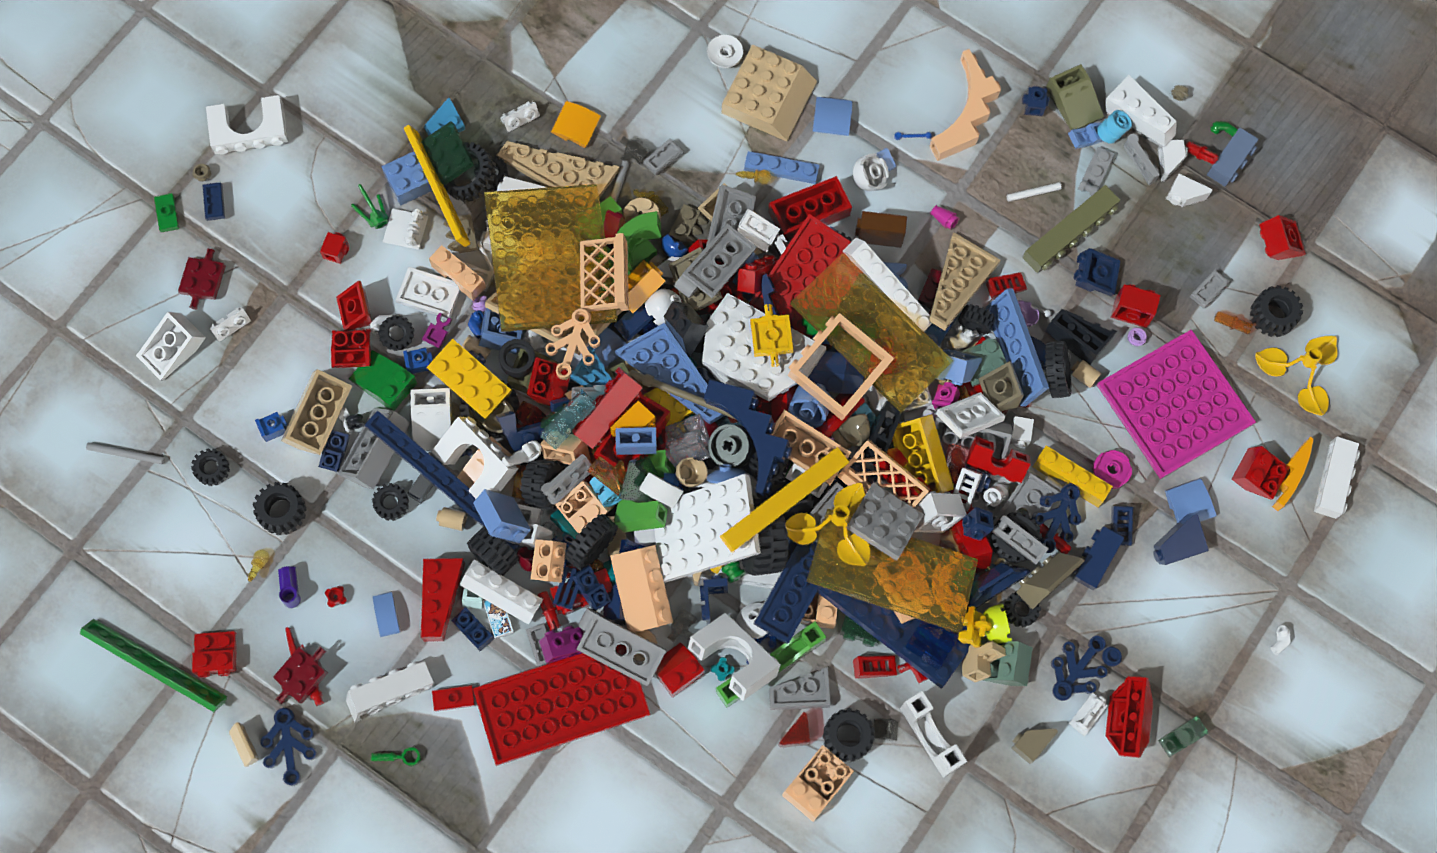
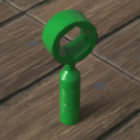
(392, 756)

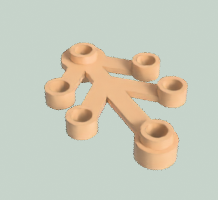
(574, 340)

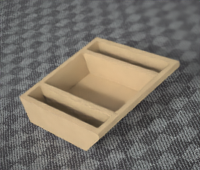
(769, 93)

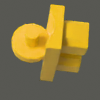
(976, 627)

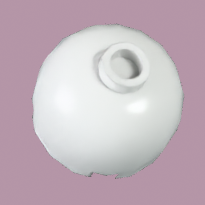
(870, 172)
(659, 303)

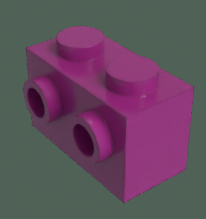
(561, 644)

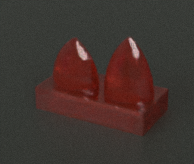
(956, 460)

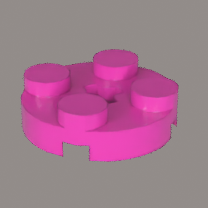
(1121, 465)

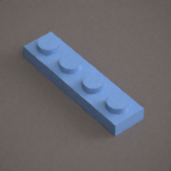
(782, 167)

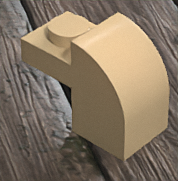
(977, 661)

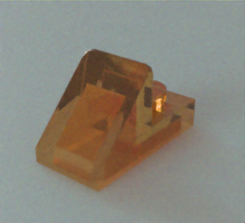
(608, 475)

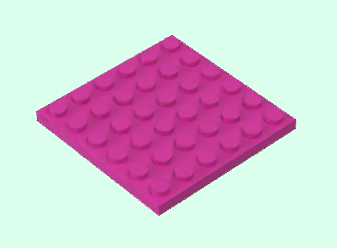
(1175, 404)

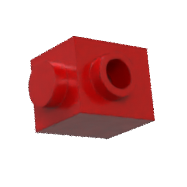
(334, 247)

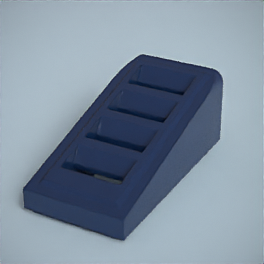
(1114, 517)

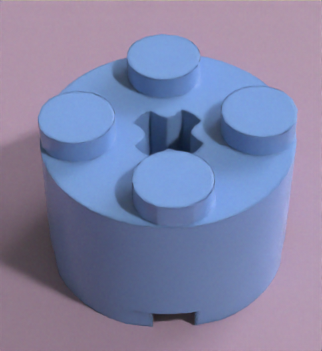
(808, 408)

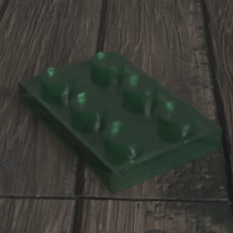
(447, 153)

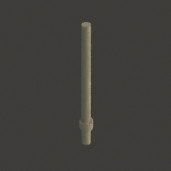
(648, 380)

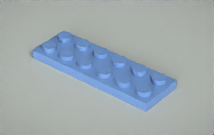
(1017, 345)

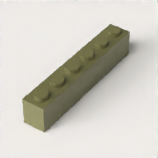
(1071, 228)

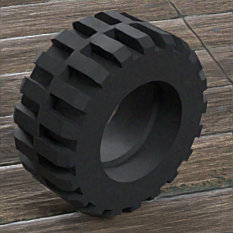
(773, 547)

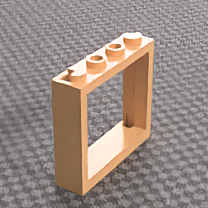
(817, 392)

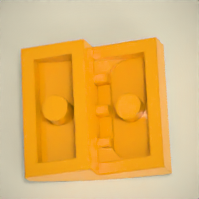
(575, 123)

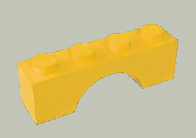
(1056, 465)

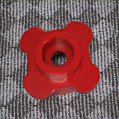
(330, 593)

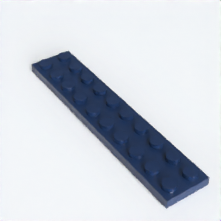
(791, 592)

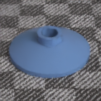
(724, 473)

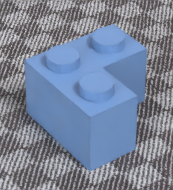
(491, 332)

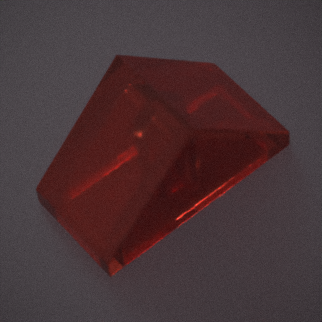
(798, 734)

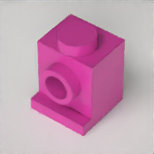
(951, 392)

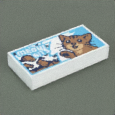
(498, 620)

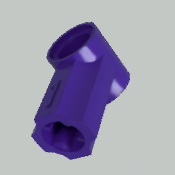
(288, 585)

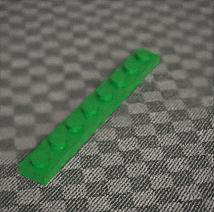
(153, 665)

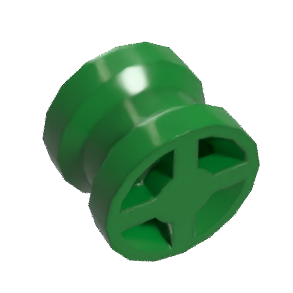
(733, 571)

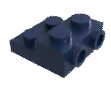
(1097, 272)

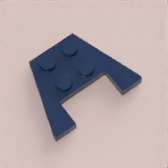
(520, 436)

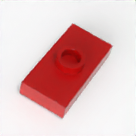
(453, 698)

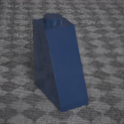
(1182, 541)

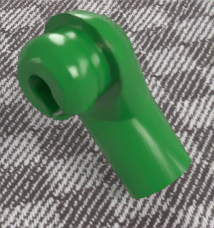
(1225, 126)

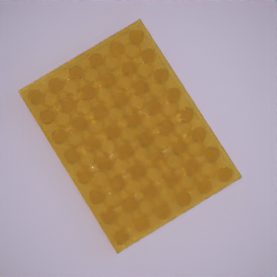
(538, 254)

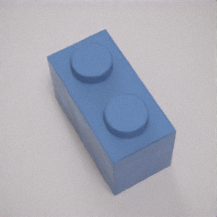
(636, 441)

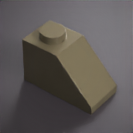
(1032, 743)

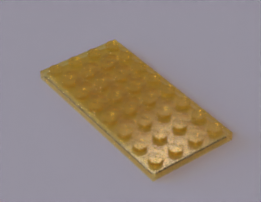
(851, 293)
(922, 583)

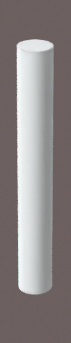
(1032, 192)

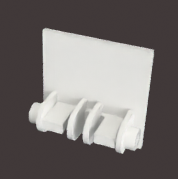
(405, 228)

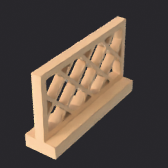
(620, 275)
(851, 477)

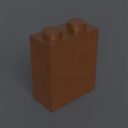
(881, 229)

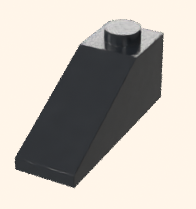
(883, 429)

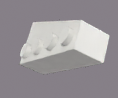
(1143, 111)
(388, 689)

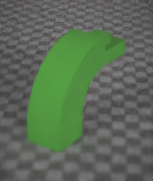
(640, 229)

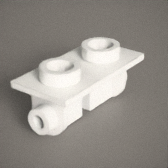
(520, 117)
(235, 320)
(1088, 714)

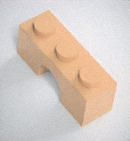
(449, 265)

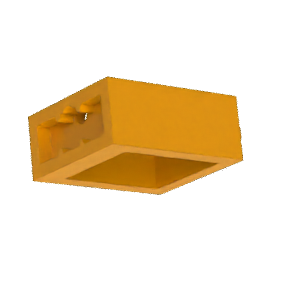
(643, 283)

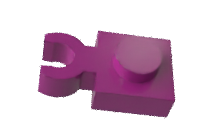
(436, 334)

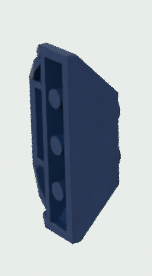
(836, 374)
(994, 582)

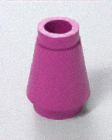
(945, 217)

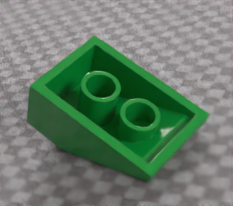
(384, 381)

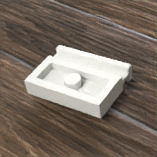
(757, 230)

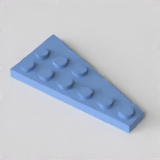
(663, 357)

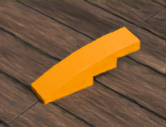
(1297, 468)

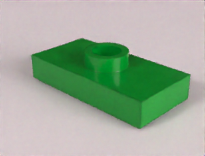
(166, 212)

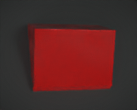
(354, 307)

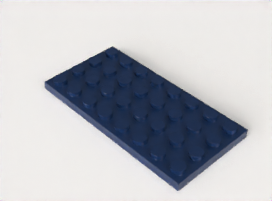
(888, 629)

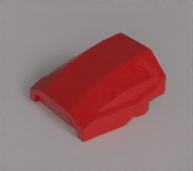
(350, 349)

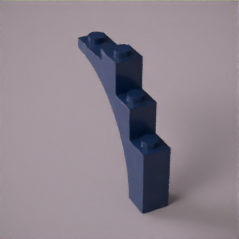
(770, 449)

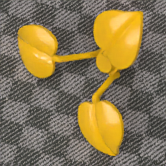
(1318, 350)
(851, 550)

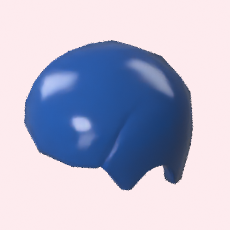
(672, 248)

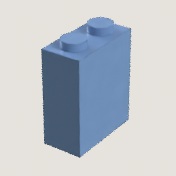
(501, 516)

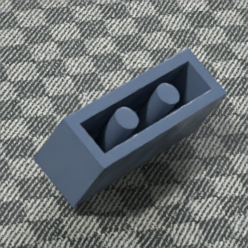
(1233, 157)

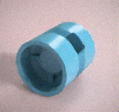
(1114, 126)
(605, 495)

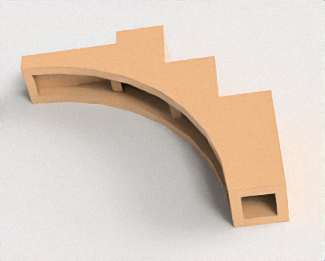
(963, 131)

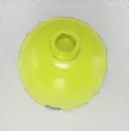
(999, 622)

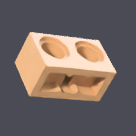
(548, 561)

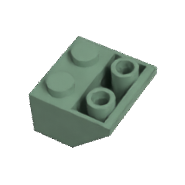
(1012, 668)

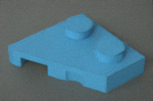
(443, 116)
(590, 375)

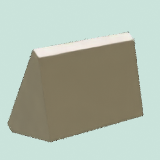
(1002, 387)

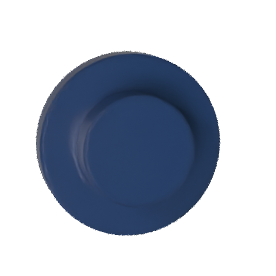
(1111, 656)

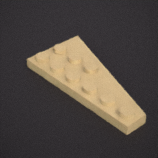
(558, 168)
(961, 277)

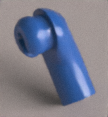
(475, 322)

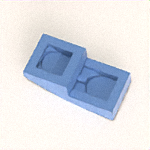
(1085, 136)
(386, 614)

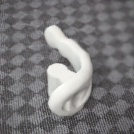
(528, 453)

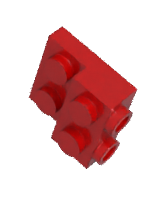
(214, 654)

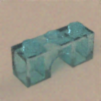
(568, 417)

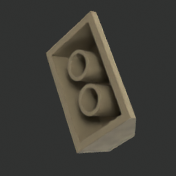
(1047, 578)

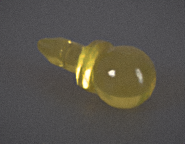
(761, 176)
(259, 560)

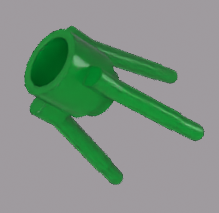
(377, 218)

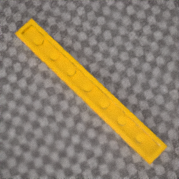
(437, 187)
(784, 499)

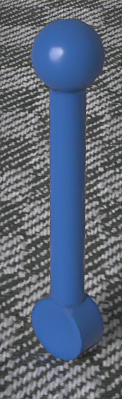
(898, 135)

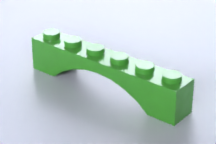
(786, 654)

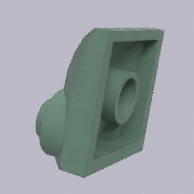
(991, 358)

